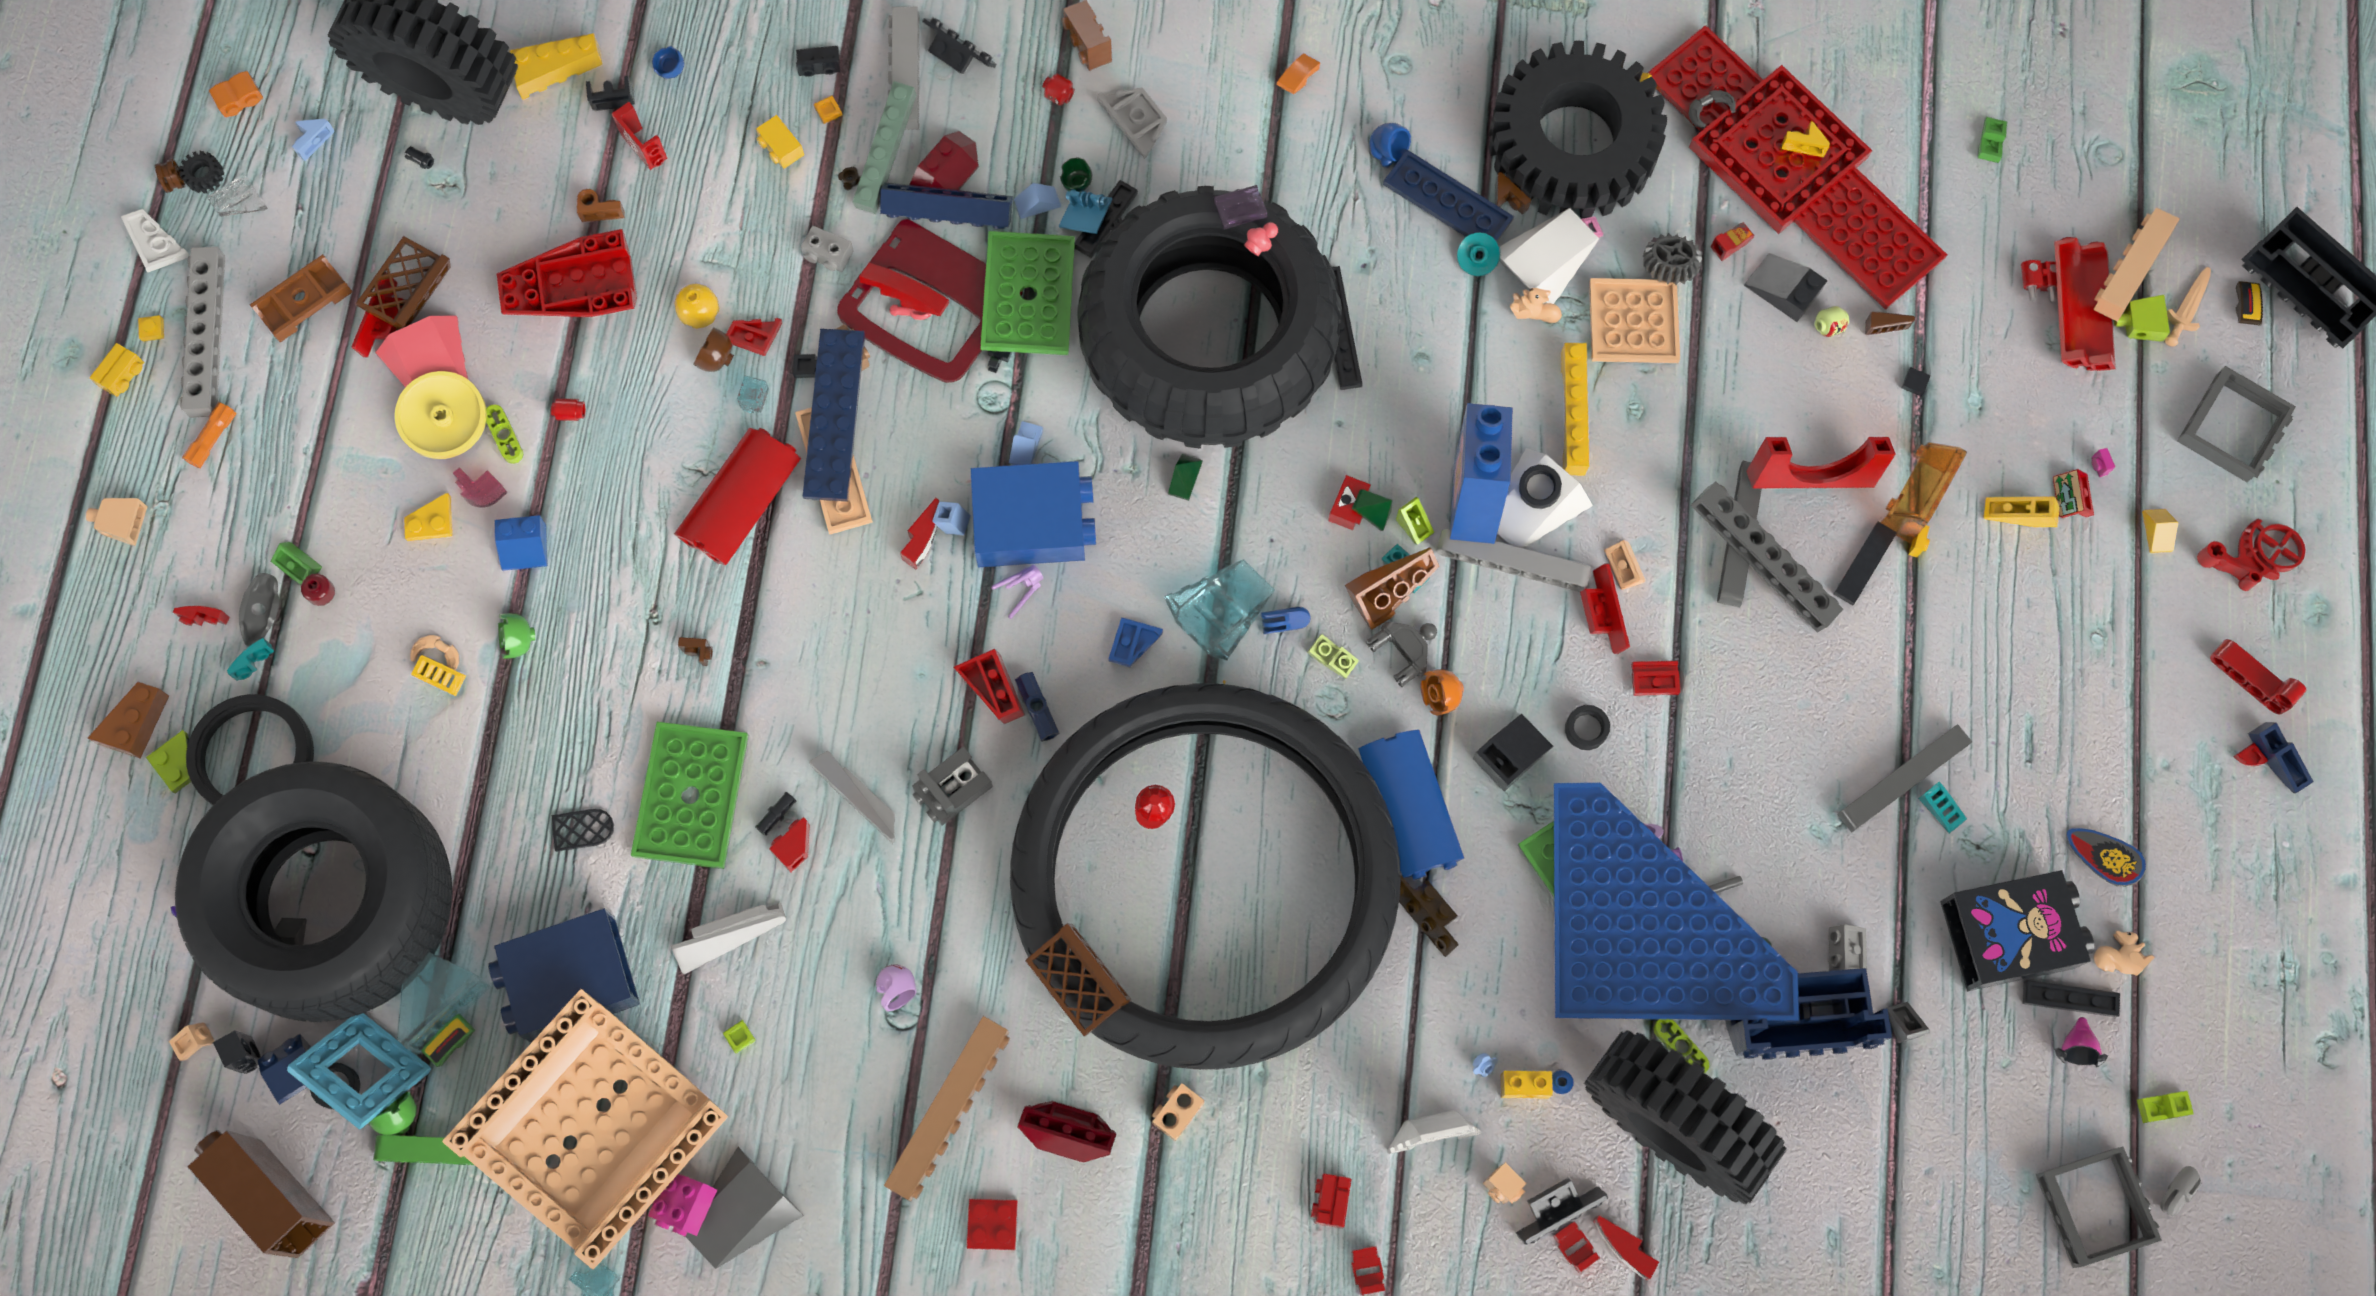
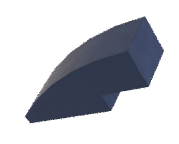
(2281, 756)

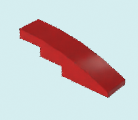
(909, 291)

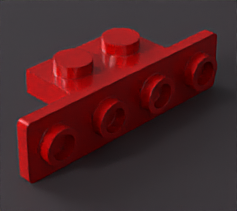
(373, 327)
(1604, 610)

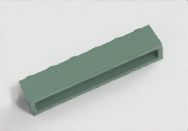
(884, 147)

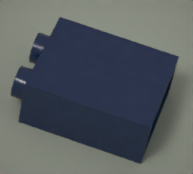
(554, 963)

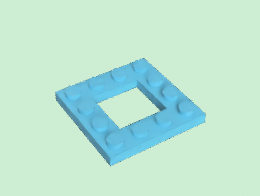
(358, 1109)

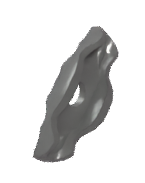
(260, 591)

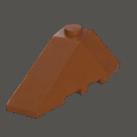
(1385, 588)

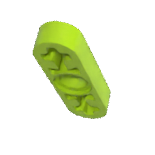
(511, 439)
(1682, 1036)

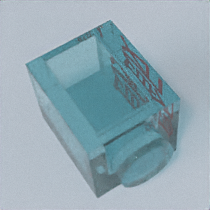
(752, 394)

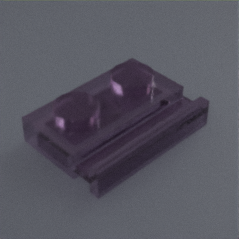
(1240, 207)

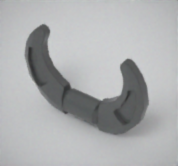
(1697, 106)

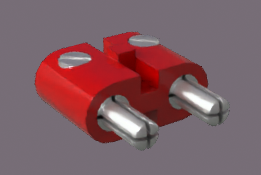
(2039, 276)

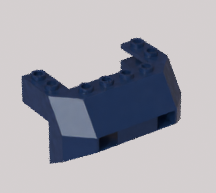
(1849, 1027)

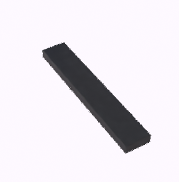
(1346, 354)

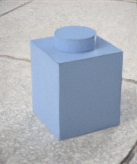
(951, 518)

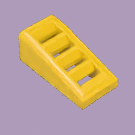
(424, 669)

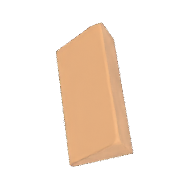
(1624, 565)

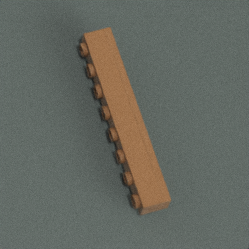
(946, 1109)

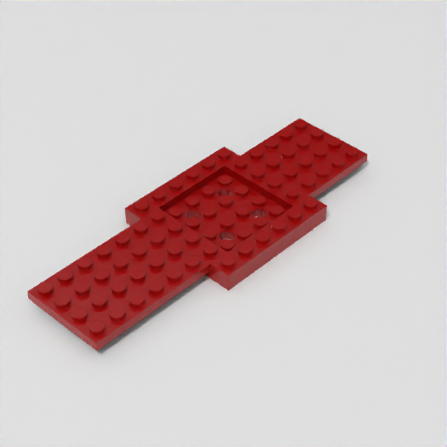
(1820, 194)

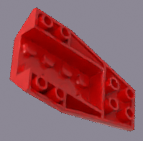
(572, 280)

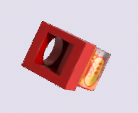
(1731, 241)

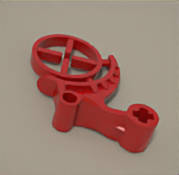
(2252, 562)

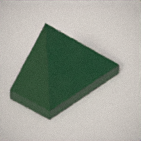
(1184, 477)
(1373, 508)

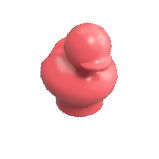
(1259, 240)

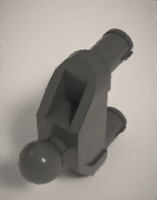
(1410, 645)

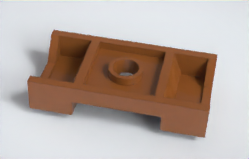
(281, 310)

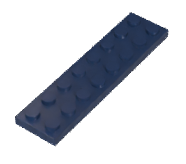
(834, 415)

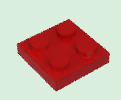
(992, 1224)

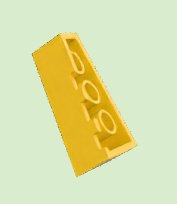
(554, 62)

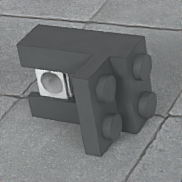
(929, 786)

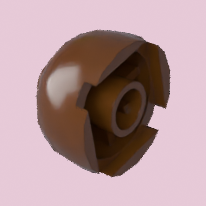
(715, 352)

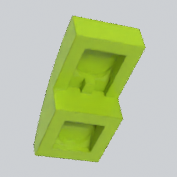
(2165, 1107)

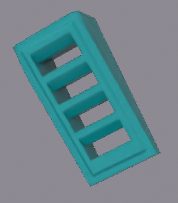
(1949, 802)

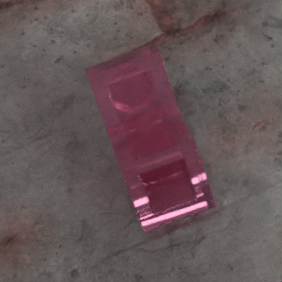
(482, 492)

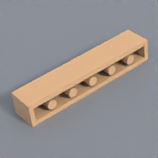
(2136, 264)

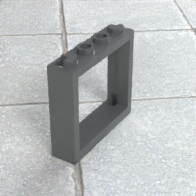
(2254, 393)
(2064, 1222)

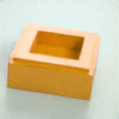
(828, 109)

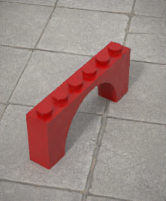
(1860, 469)

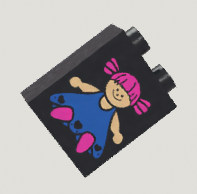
(2017, 930)

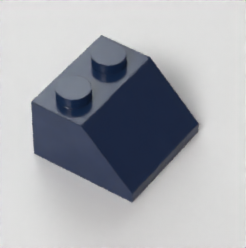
(274, 1067)

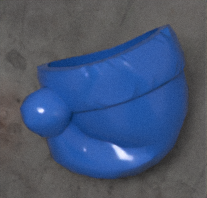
(1389, 143)

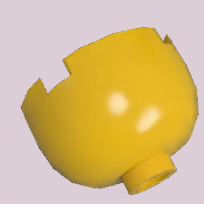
(696, 305)

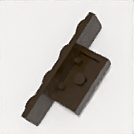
(1430, 913)

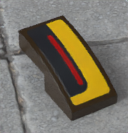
(2250, 303)

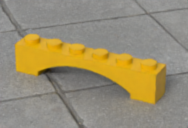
(1576, 433)

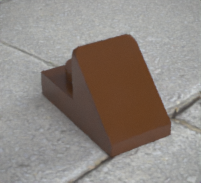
(1508, 191)

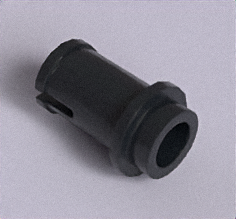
(425, 160)

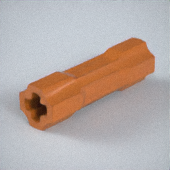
(200, 448)

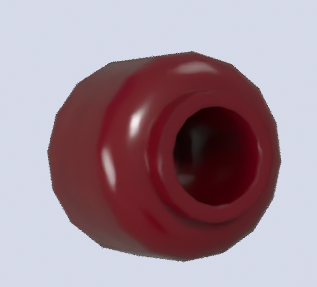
(317, 589)

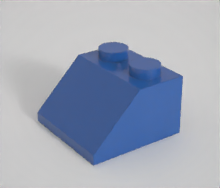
(521, 542)

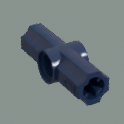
(1042, 718)

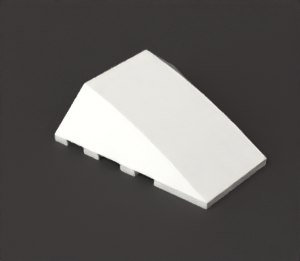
(1549, 253)
(1525, 525)
(1431, 1129)

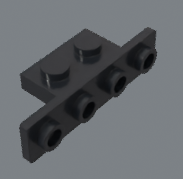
(953, 50)
(1557, 1207)

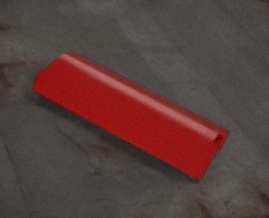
(2084, 333)
(738, 495)

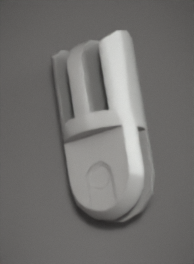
(2181, 1190)

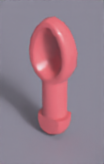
(917, 315)

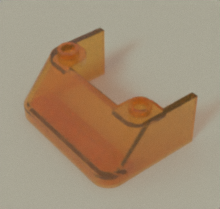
(1923, 489)

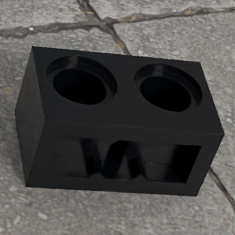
(238, 1052)

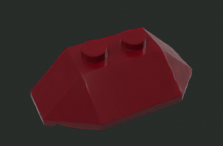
(948, 163)
(1067, 1131)

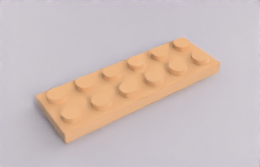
(840, 514)

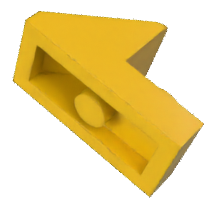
(1810, 143)

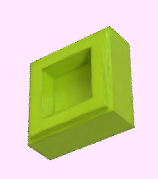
(739, 1036)

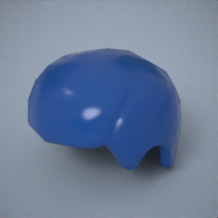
(668, 62)

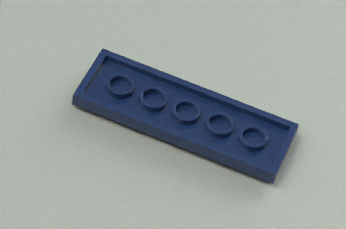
(1446, 198)

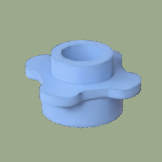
(1484, 1064)

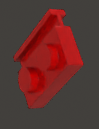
(1655, 678)

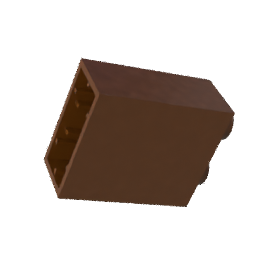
(259, 1193)

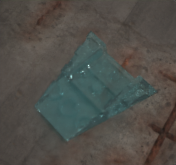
(1220, 607)

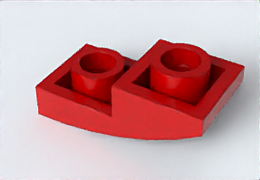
(199, 614)

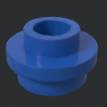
(1569, 1082)

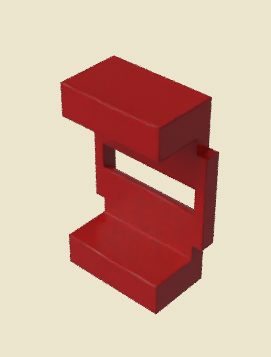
(1583, 1256)
(1364, 1259)

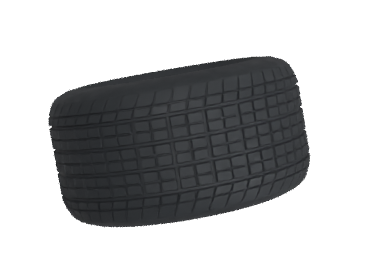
(247, 840)

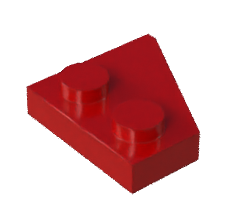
(754, 334)

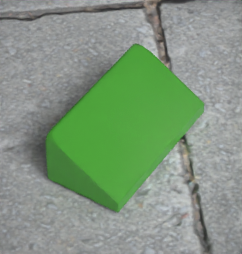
(294, 562)

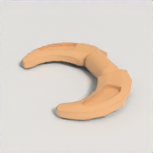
(432, 641)

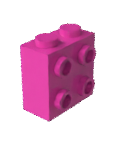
(682, 1205)

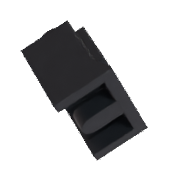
(610, 98)

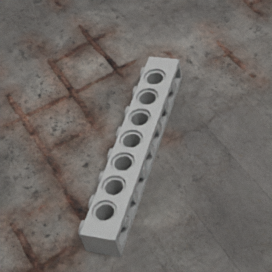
(210, 339)

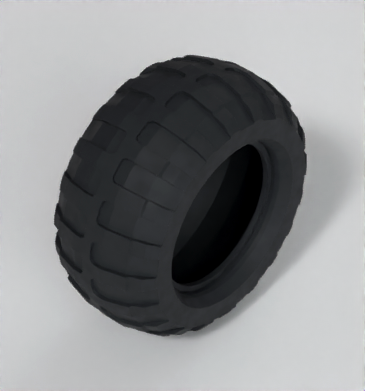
(1195, 402)

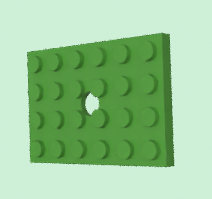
(1033, 262)
(684, 759)

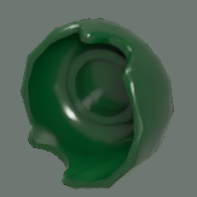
(1076, 174)

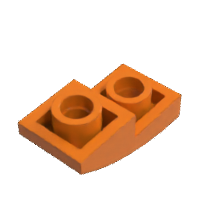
(1297, 73)

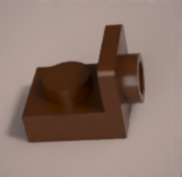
(693, 646)

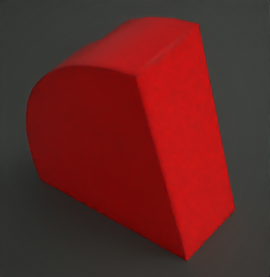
(2251, 756)

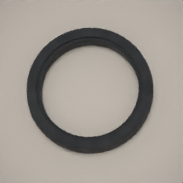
(223, 712)

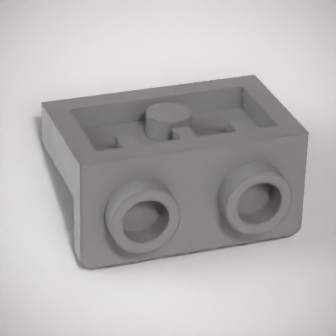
(1847, 947)

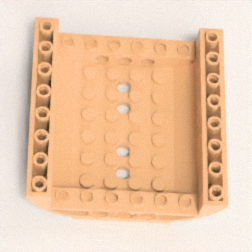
(619, 1154)

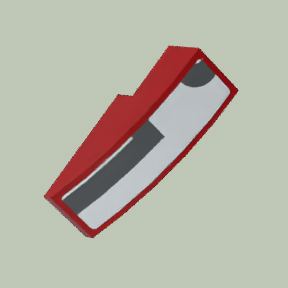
(922, 536)
(1626, 1247)

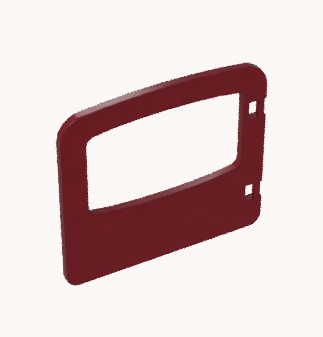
(943, 269)

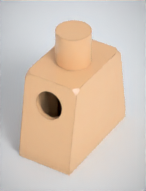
(118, 518)

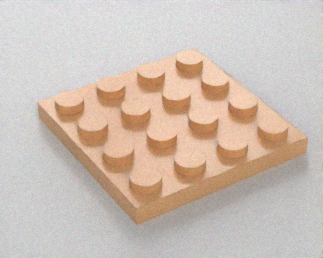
(1634, 321)

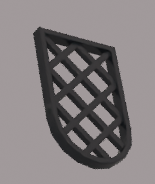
(588, 828)

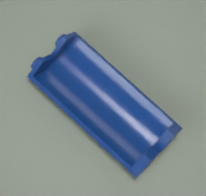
(1414, 803)

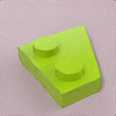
(170, 762)

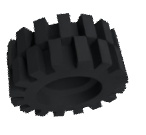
(196, 162)

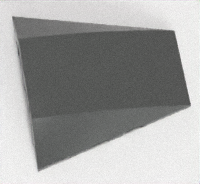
(742, 1212)

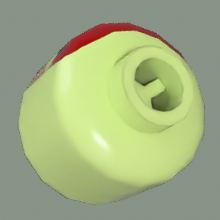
(1831, 321)

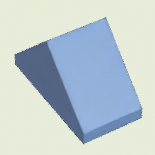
(1036, 200)

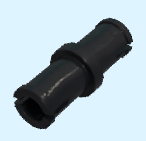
(775, 813)

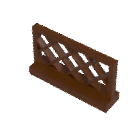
(421, 293)
(1094, 966)

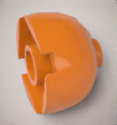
(1442, 691)

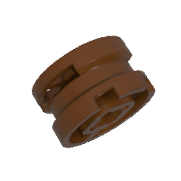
(169, 175)

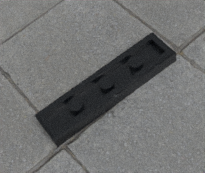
(1122, 197)
(1865, 563)
(2071, 998)

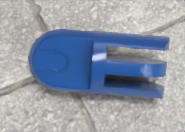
(1285, 619)

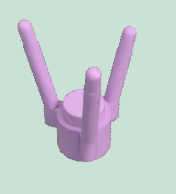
(1029, 577)

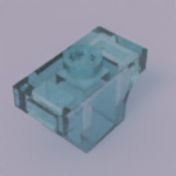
(596, 1282)

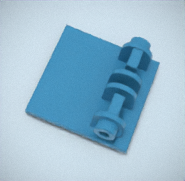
(1085, 211)

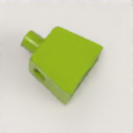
(2145, 319)

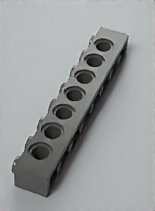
(1755, 555)

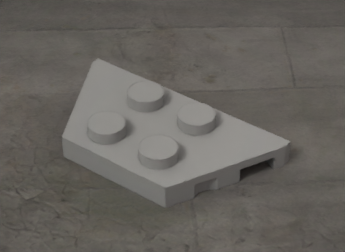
(1136, 117)

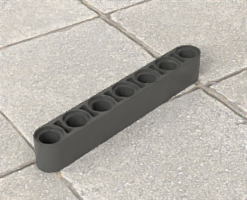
(1734, 567)
(1904, 778)

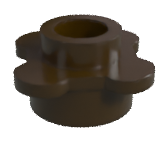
(844, 177)

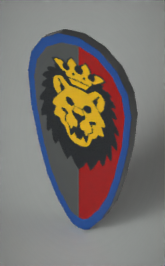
(2107, 856)

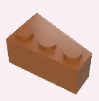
(131, 721)

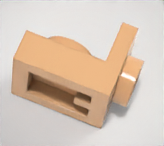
(191, 1040)

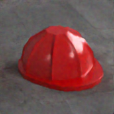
(1154, 806)

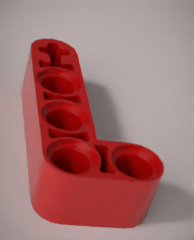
(2256, 678)

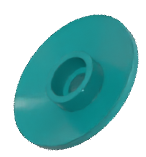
(1471, 246)

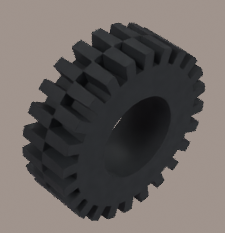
(426, 56)
(1585, 83)
(1685, 1116)

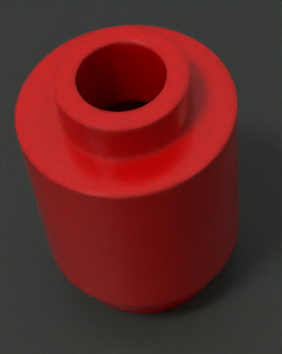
(568, 409)

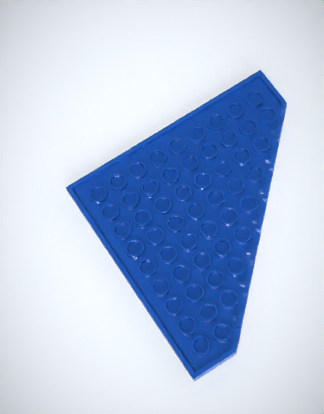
(1646, 931)

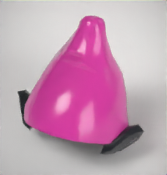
(2081, 1046)

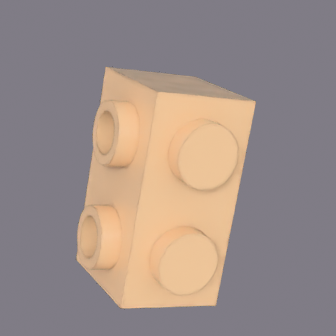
(1505, 1185)

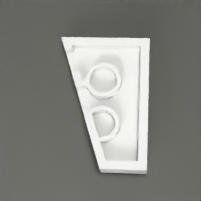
(152, 242)

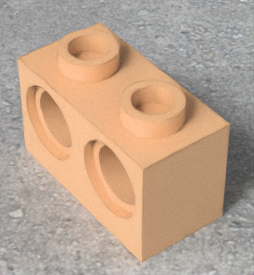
(1182, 1114)

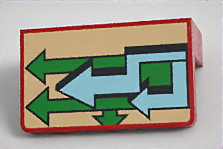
(2073, 494)

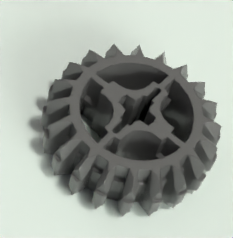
(1672, 259)

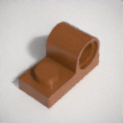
(597, 210)

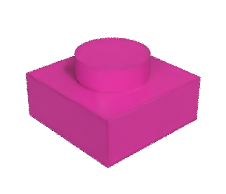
(2102, 462)

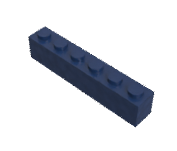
(946, 205)

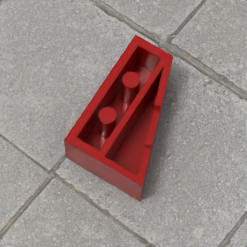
(992, 683)

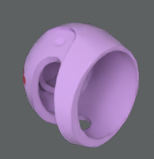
(895, 981)

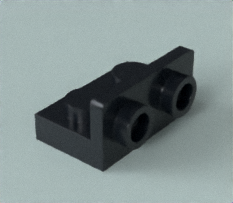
(818, 61)

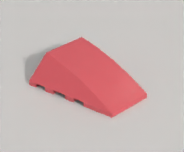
(424, 348)

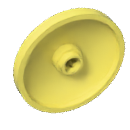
(440, 415)

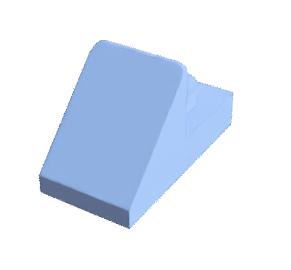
(314, 135)
(1025, 444)

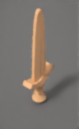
(2185, 313)

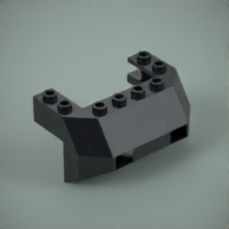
(2317, 278)

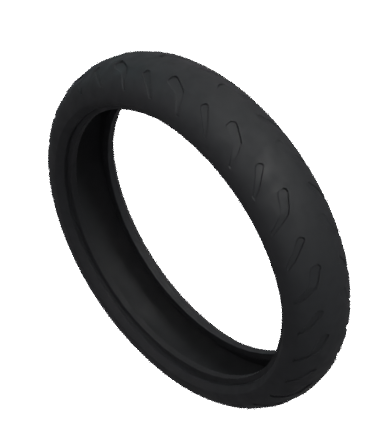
(1282, 728)

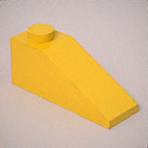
(2023, 510)

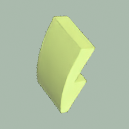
(1332, 656)

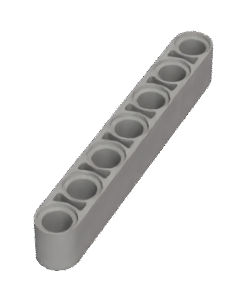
(1517, 562)

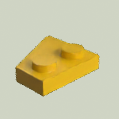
(430, 521)

